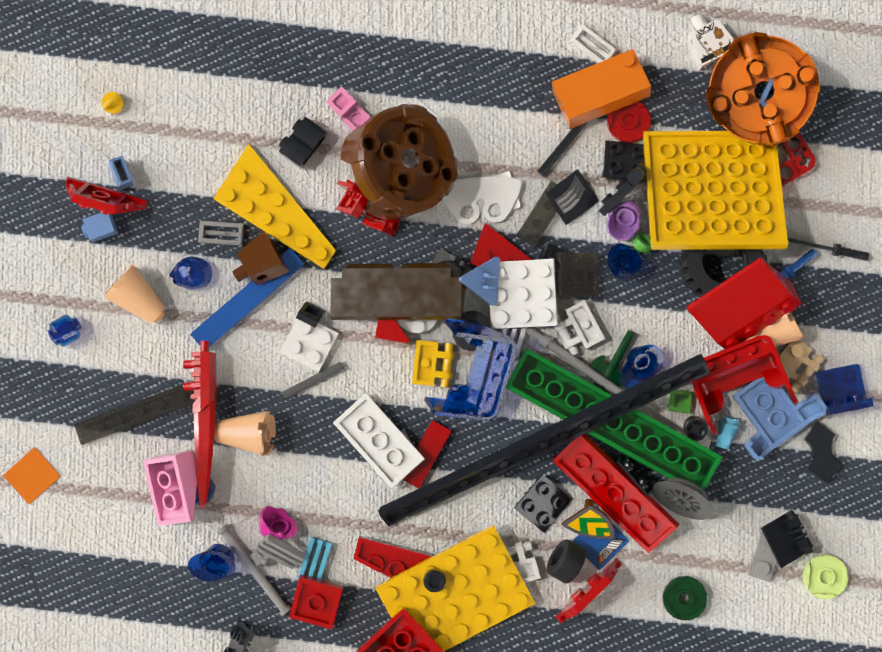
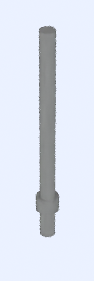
(546, 342)

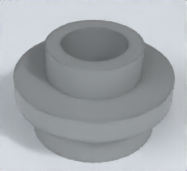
(258, 558)

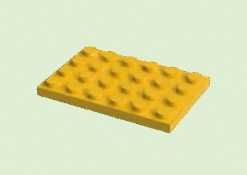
(477, 594)

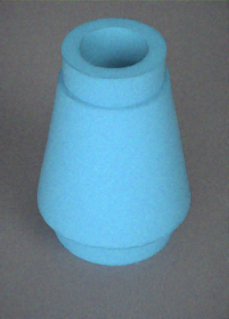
(727, 430)

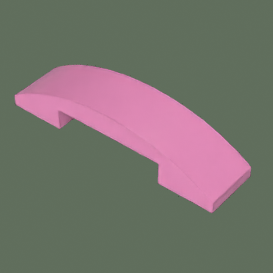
(347, 108)

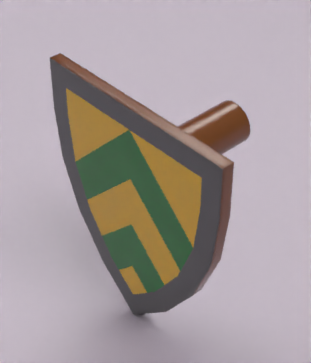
(590, 522)

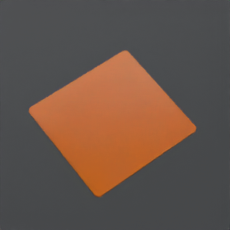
(31, 475)

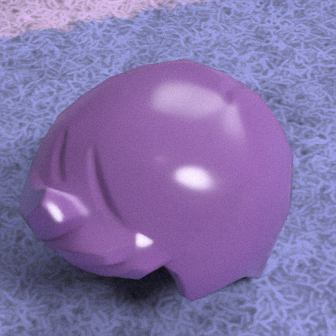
(624, 220)

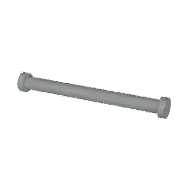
(254, 570)

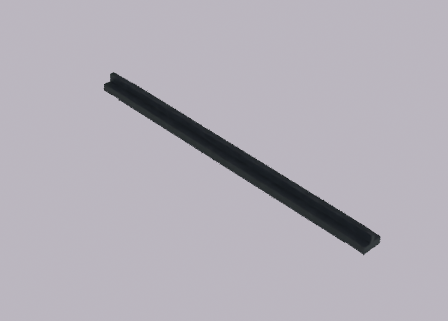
(544, 440)

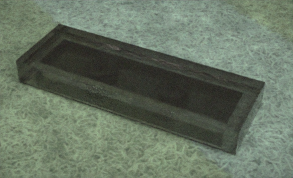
(538, 219)

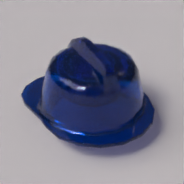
(641, 365)
(213, 563)

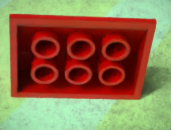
(745, 304)
(400, 634)

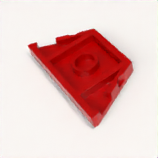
(101, 198)
(595, 586)

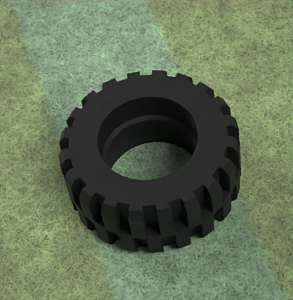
(694, 272)

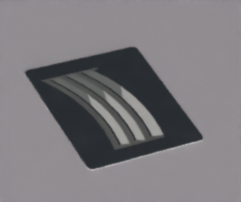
(571, 197)

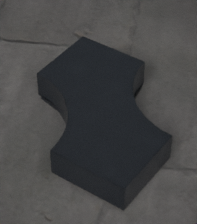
(820, 442)

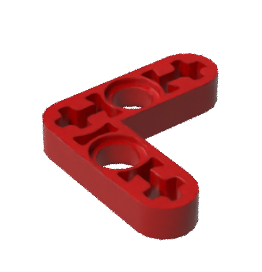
(793, 162)

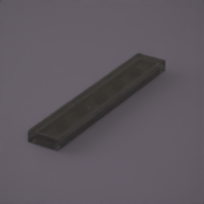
(133, 414)

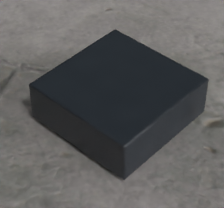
(310, 314)

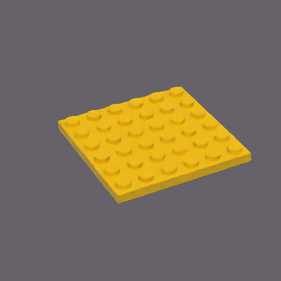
(712, 192)

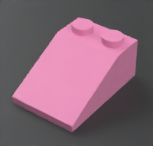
(172, 486)

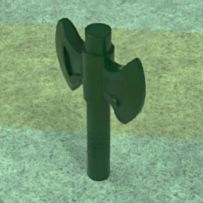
(610, 371)

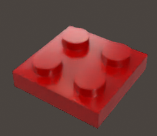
(316, 601)

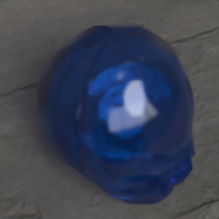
(623, 261)
(192, 273)

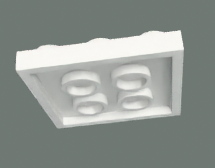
(525, 295)

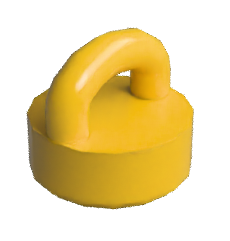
(112, 103)

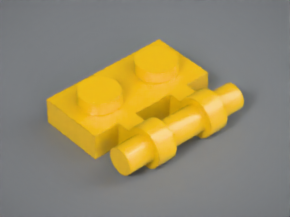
(425, 363)

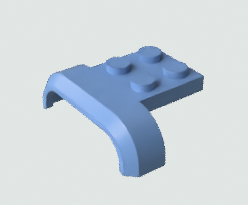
(774, 415)

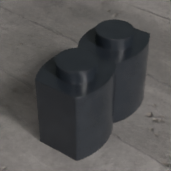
(302, 142)

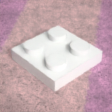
(309, 344)

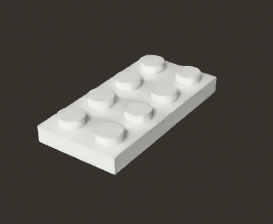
(379, 440)

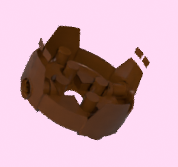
(378, 167)

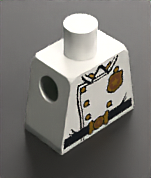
(708, 41)

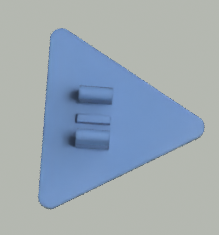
(484, 280)

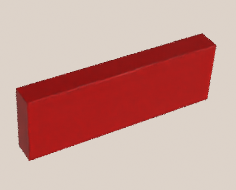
(429, 448)

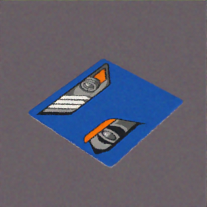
(601, 551)

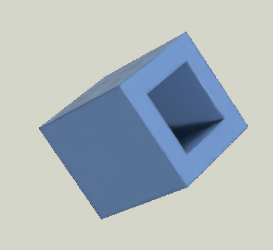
(99, 227)

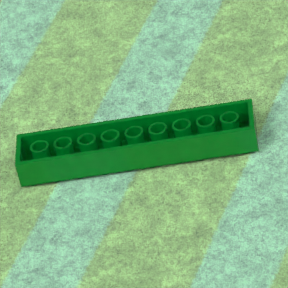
(631, 434)

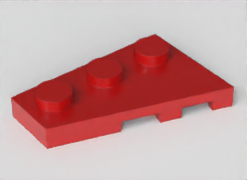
(493, 245)

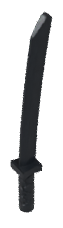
(836, 249)

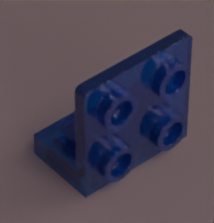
(842, 389)

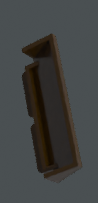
(393, 293)

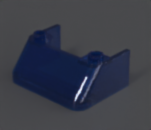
(487, 376)

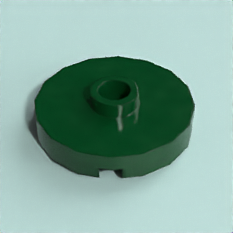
(696, 598)

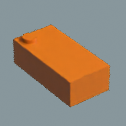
(601, 88)

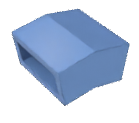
(120, 161)

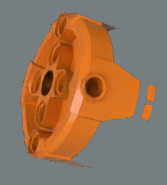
(757, 59)

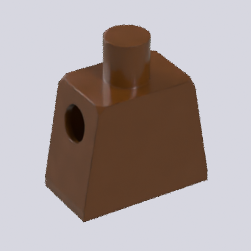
(260, 261)

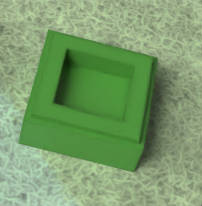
(680, 401)

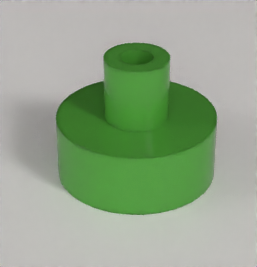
(641, 242)

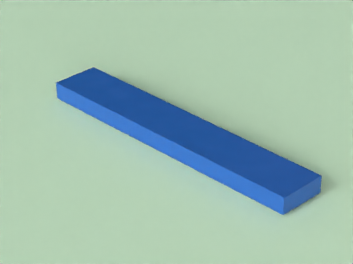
(244, 303)

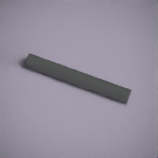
(313, 380)

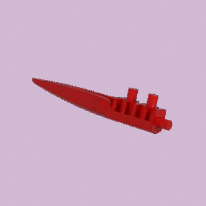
(204, 413)

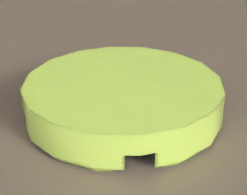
(825, 576)

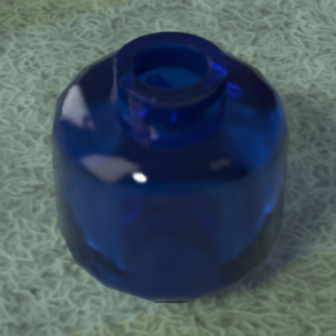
(64, 330)

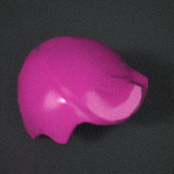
(277, 523)

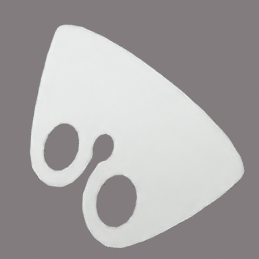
(490, 189)

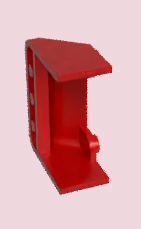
(738, 367)

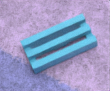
(320, 542)

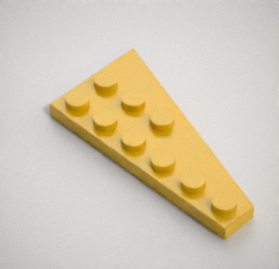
(263, 201)

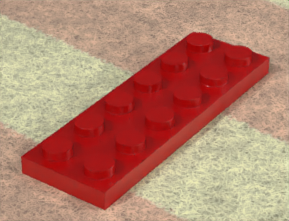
(615, 492)

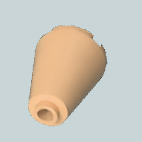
(136, 296)
(782, 331)
(247, 432)

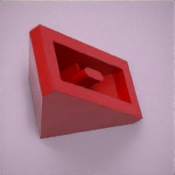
(390, 331)

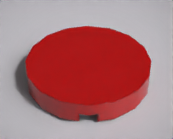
(629, 123)

